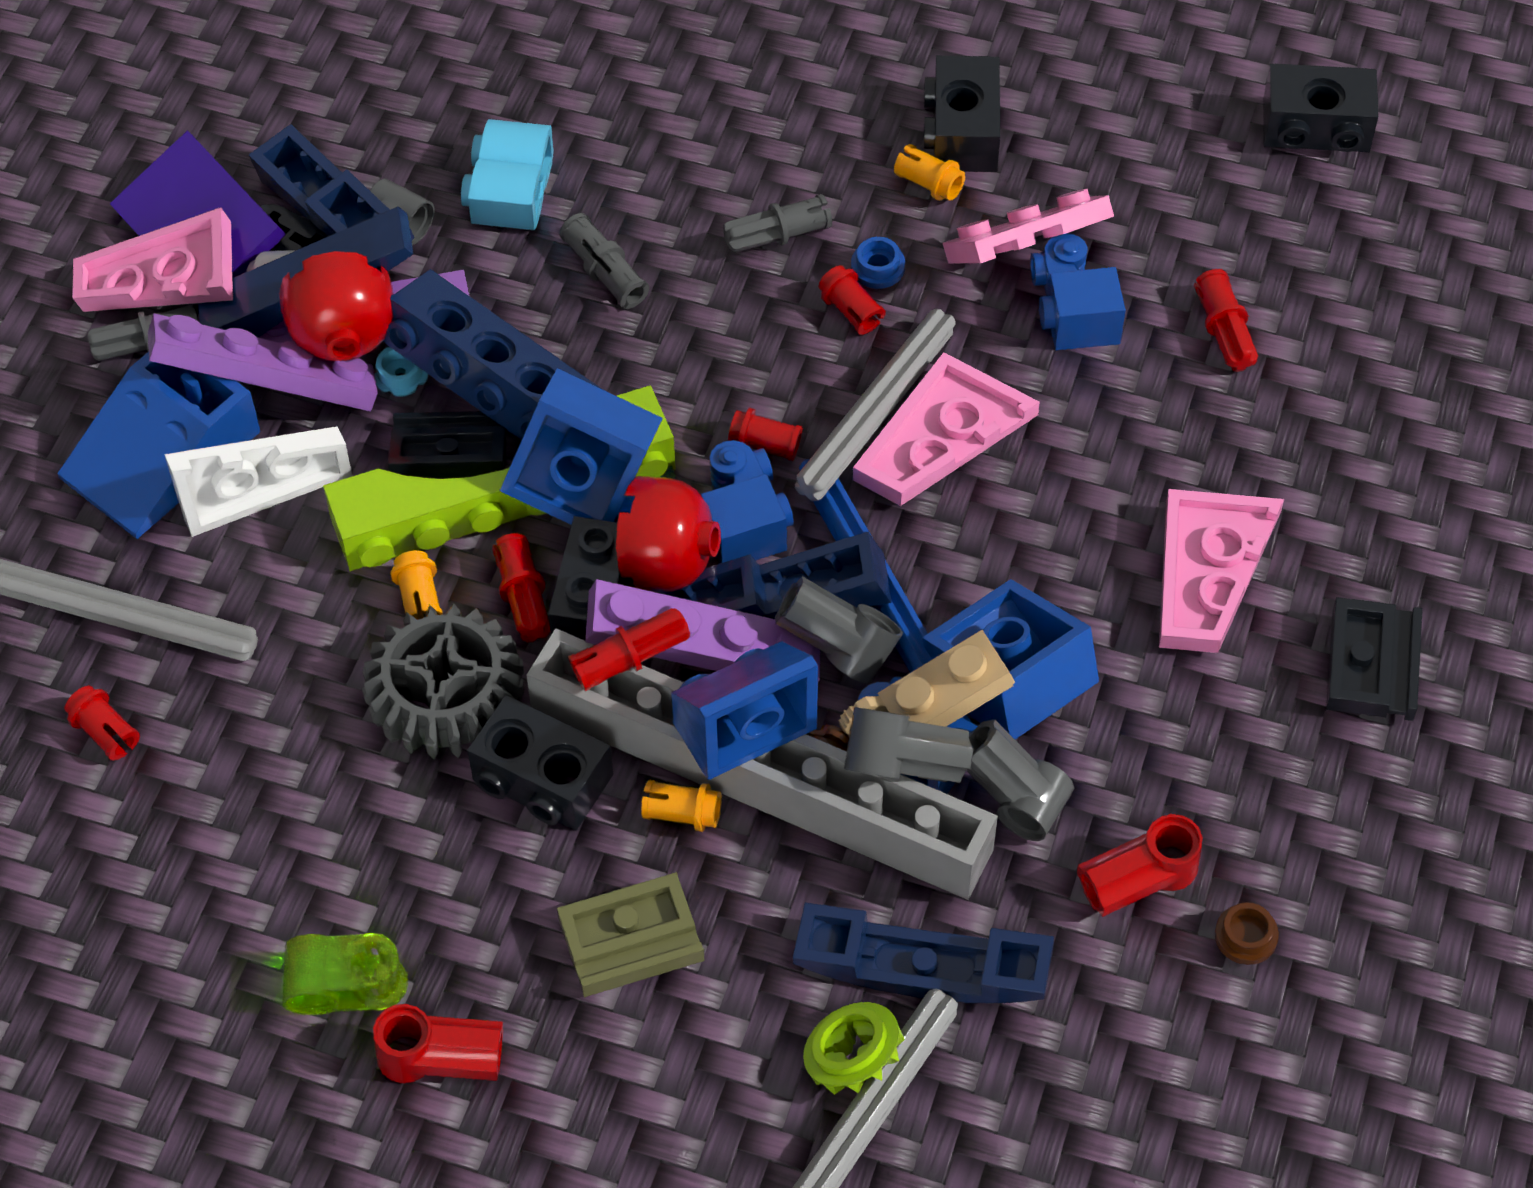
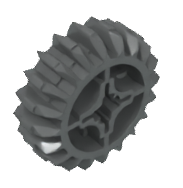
(419, 659)

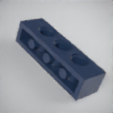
(472, 351)

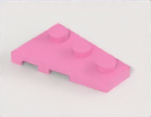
(980, 242)
(160, 268)
(940, 428)
(1209, 562)

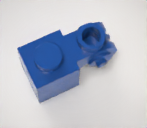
(1079, 304)
(745, 503)

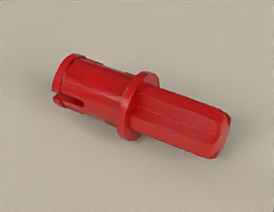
(1226, 319)
(521, 586)
(629, 648)

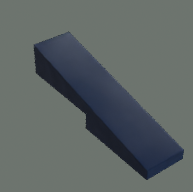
(313, 183)
(256, 293)
(847, 568)

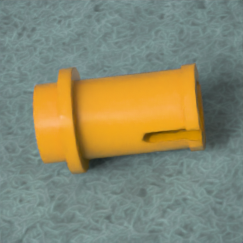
(933, 174)
(415, 575)
(682, 804)

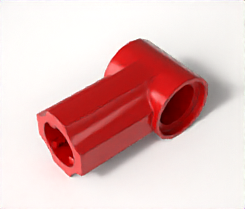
(1139, 868)
(444, 1047)

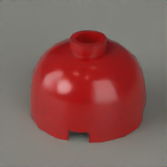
(337, 306)
(665, 535)

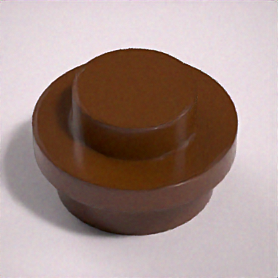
(1246, 933)

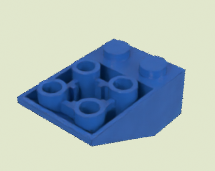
(148, 415)

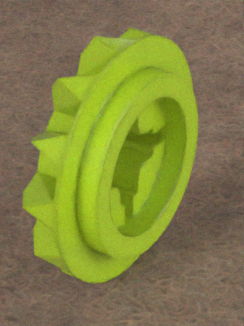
(834, 1040)

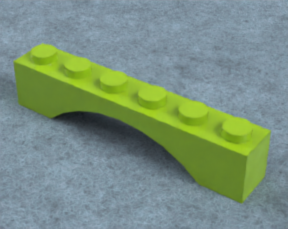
(393, 513)

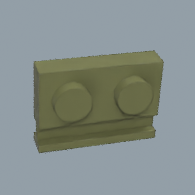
(630, 934)

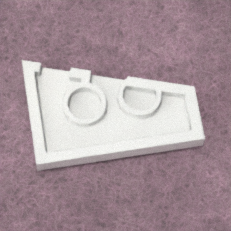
(253, 475)

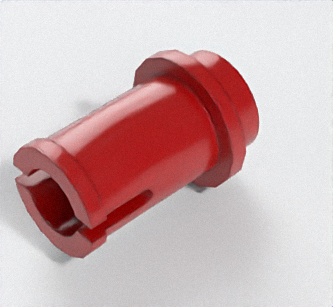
(841, 288)
(765, 433)
(91, 711)

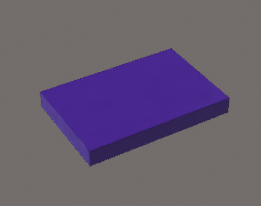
(190, 183)

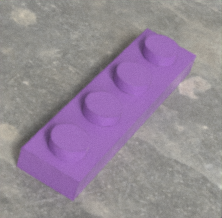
(259, 362)
(716, 633)

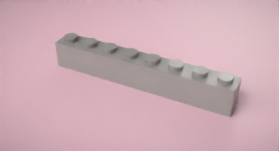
(797, 782)

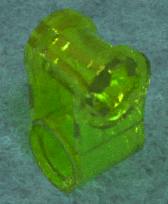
(338, 974)

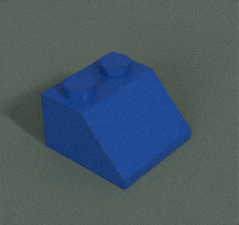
(580, 451)
(1039, 644)
(747, 707)

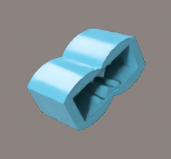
(508, 174)

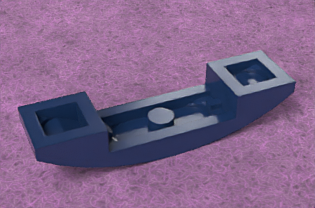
(913, 961)

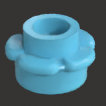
(391, 363)

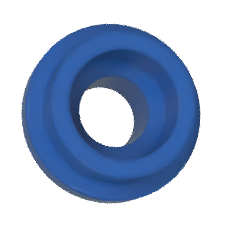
(878, 263)

